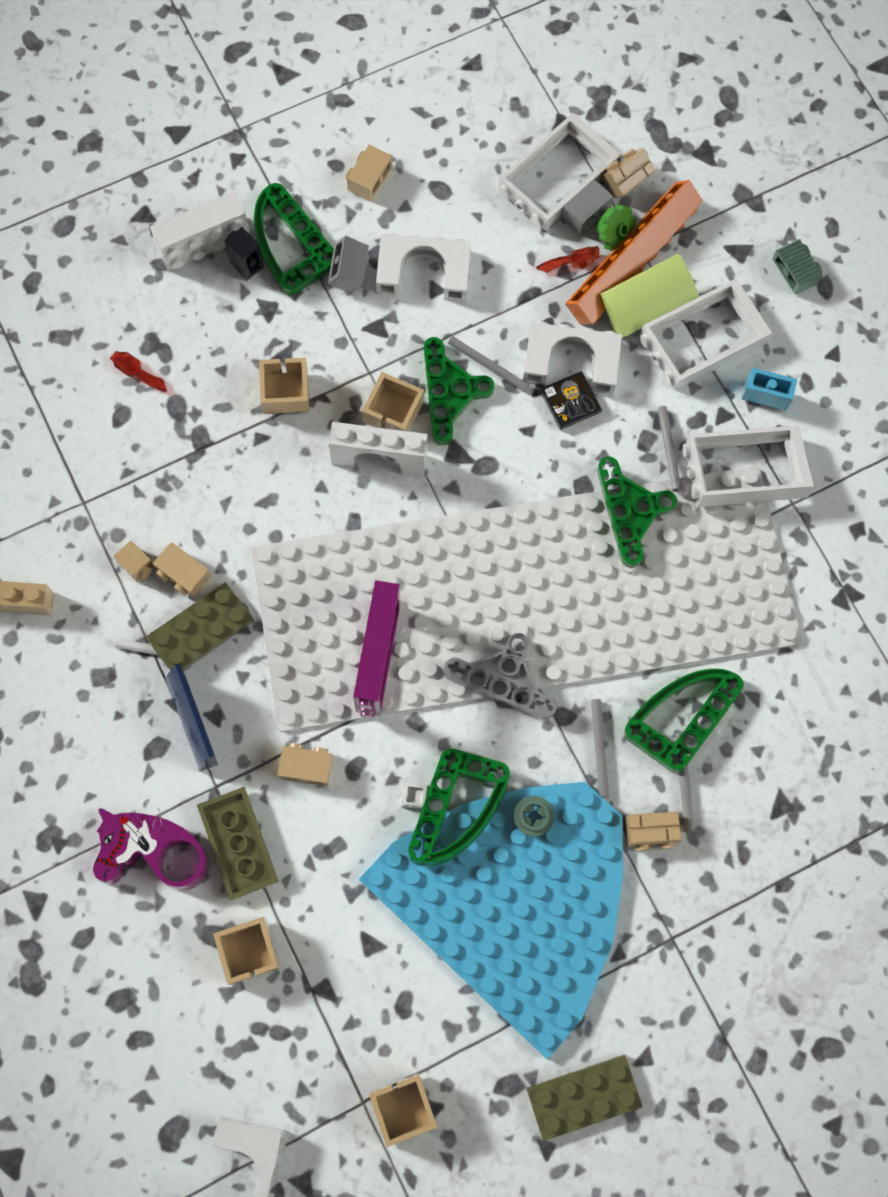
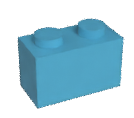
(769, 389)

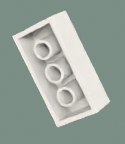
(198, 231)

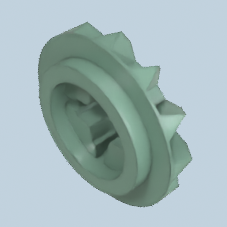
(543, 809)

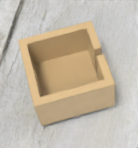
(284, 391)
(393, 404)
(246, 950)
(403, 1110)

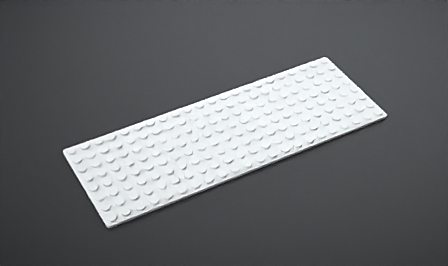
(532, 568)

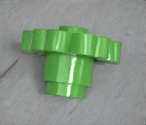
(615, 226)

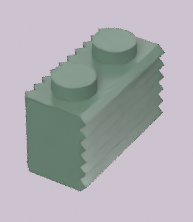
(797, 266)

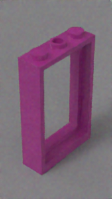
(377, 649)

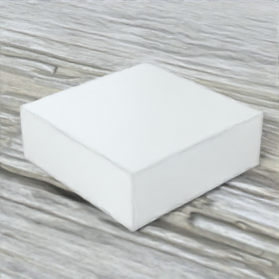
(414, 795)

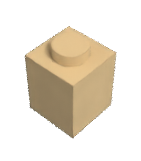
(134, 561)

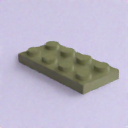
(200, 628)
(237, 843)
(584, 1097)

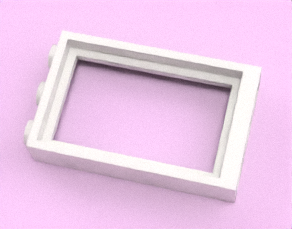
(587, 138)
(745, 309)
(795, 452)

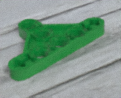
(448, 379)
(634, 520)

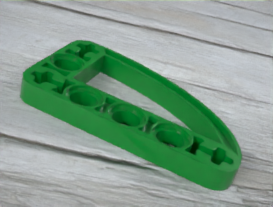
(316, 258)
(693, 729)
(460, 769)

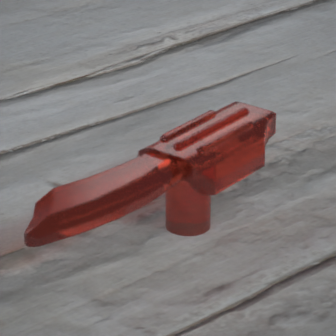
(578, 258)
(132, 367)

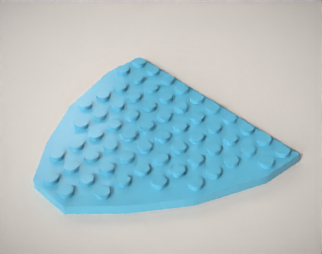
(517, 911)

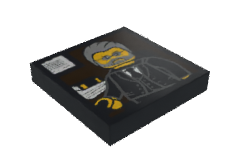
(570, 400)

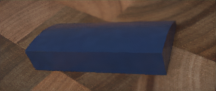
(190, 719)

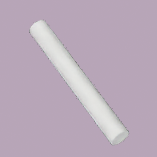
(134, 646)

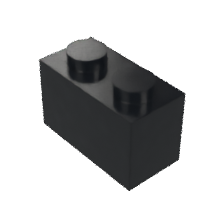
(244, 253)

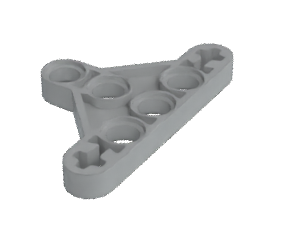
(516, 682)

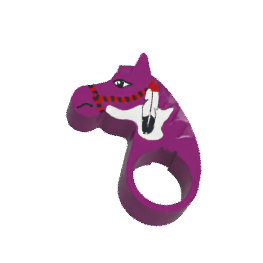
(137, 835)

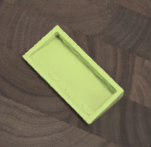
(649, 295)

